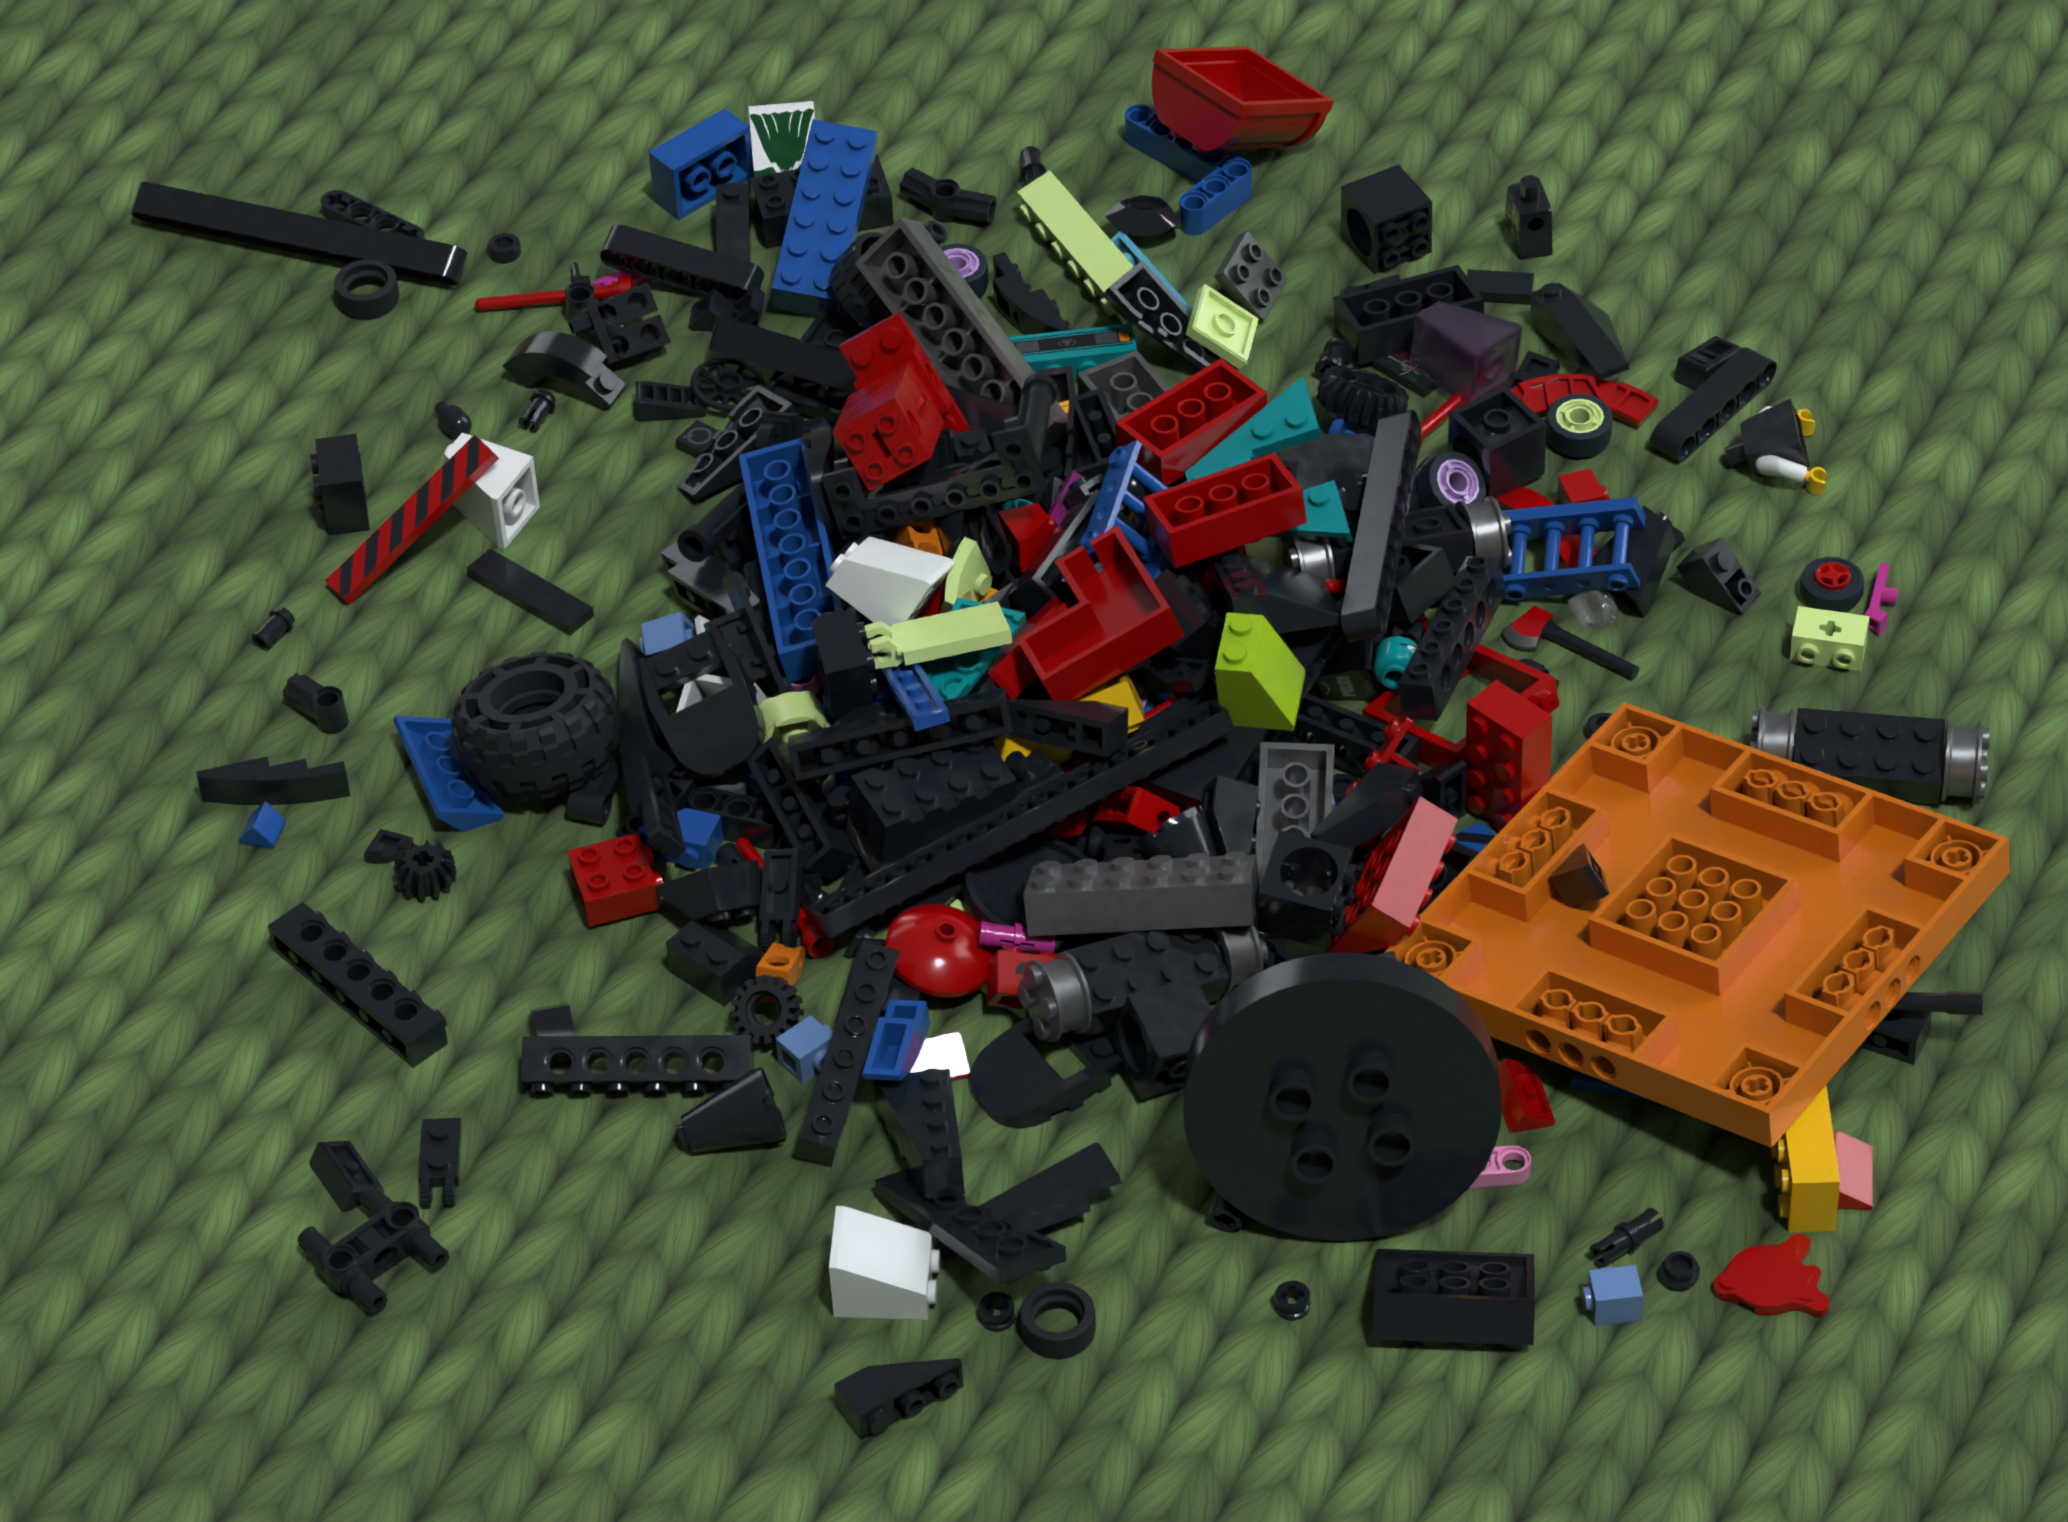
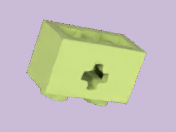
(1829, 638)

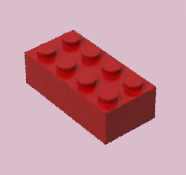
(1190, 419)
(1225, 510)
(1505, 753)

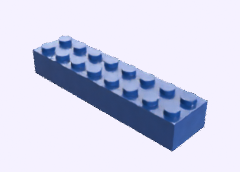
(791, 550)

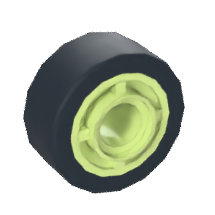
(1579, 425)

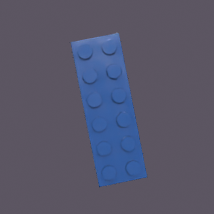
(823, 215)

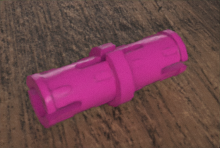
(1014, 937)

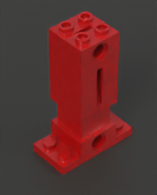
(897, 403)

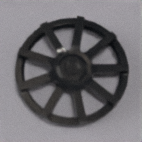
(725, 384)

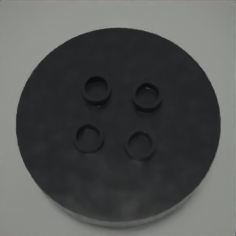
(1342, 1096)

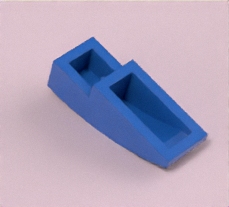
(897, 1040)

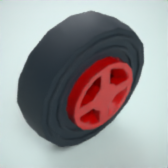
(1832, 584)

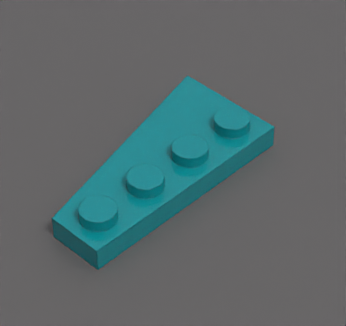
(959, 673)

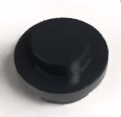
(1680, 1270)

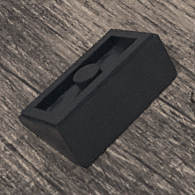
(342, 1172)

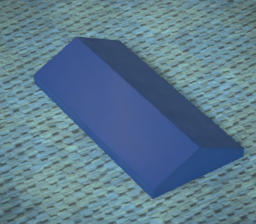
(447, 786)

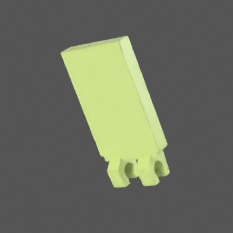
(939, 635)

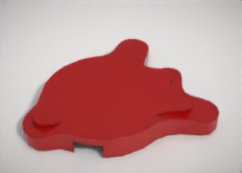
(1774, 1279)

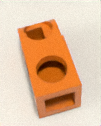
(925, 541)
(781, 963)

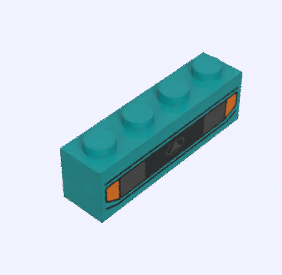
(1076, 347)

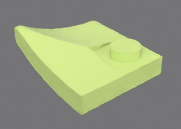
(968, 577)

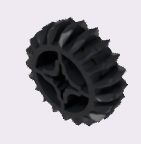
(1360, 395)

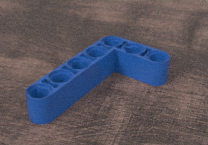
(1220, 176)

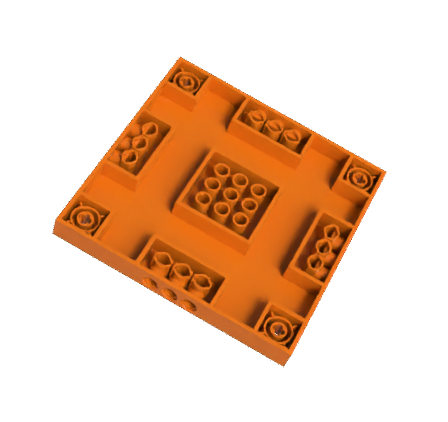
(1742, 930)

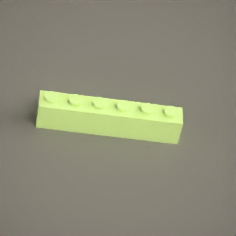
(1074, 236)

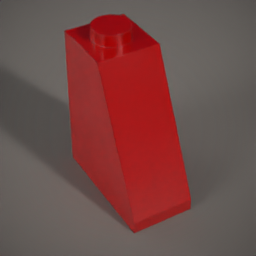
(1012, 666)

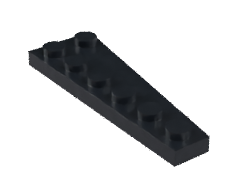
(972, 1232)

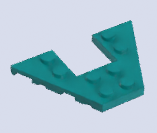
(1278, 426)

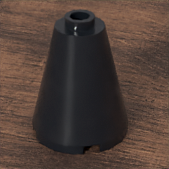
(1180, 836)
(734, 1116)

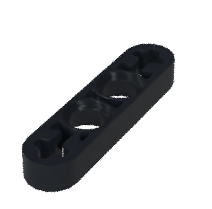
(343, 207)

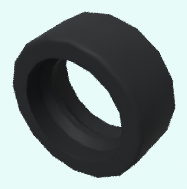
(364, 273)
(1059, 1344)

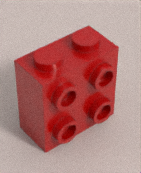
(615, 879)

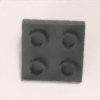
(1250, 277)

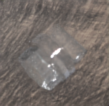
(1593, 610)

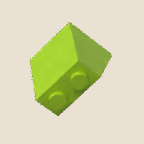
(1257, 674)

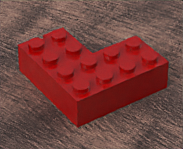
(1111, 628)

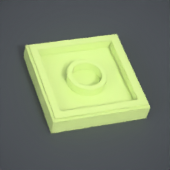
(1222, 326)

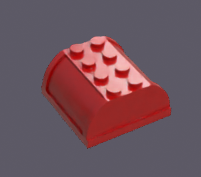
(1234, 100)

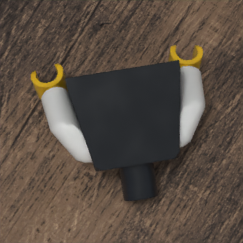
(1777, 445)

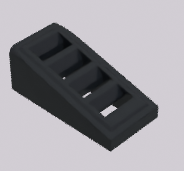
(1702, 362)
(660, 402)

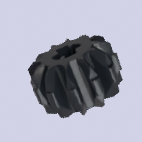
(425, 870)

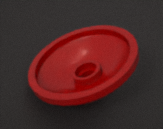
(939, 950)

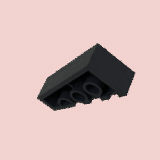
(924, 1125)

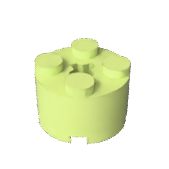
(792, 714)

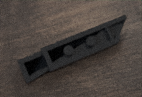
(701, 583)
(1053, 1193)

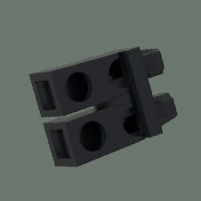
(608, 325)

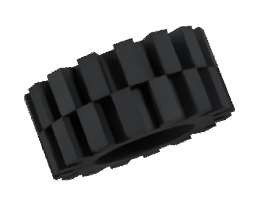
(746, 1002)

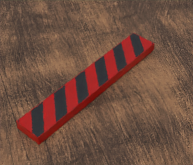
(412, 519)

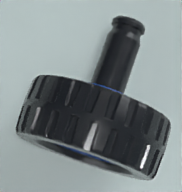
(852, 287)

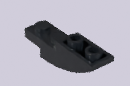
(1021, 306)

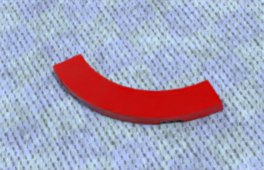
(1624, 400)

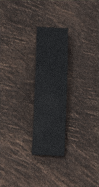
(282, 784)

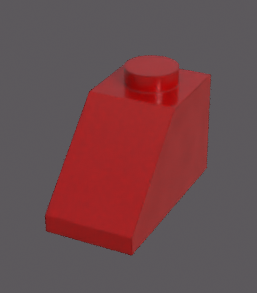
(1027, 532)

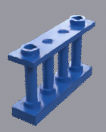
(1113, 494)
(1565, 520)

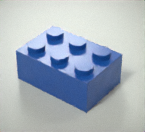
(698, 159)

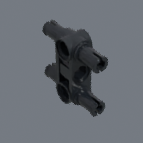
(373, 1248)

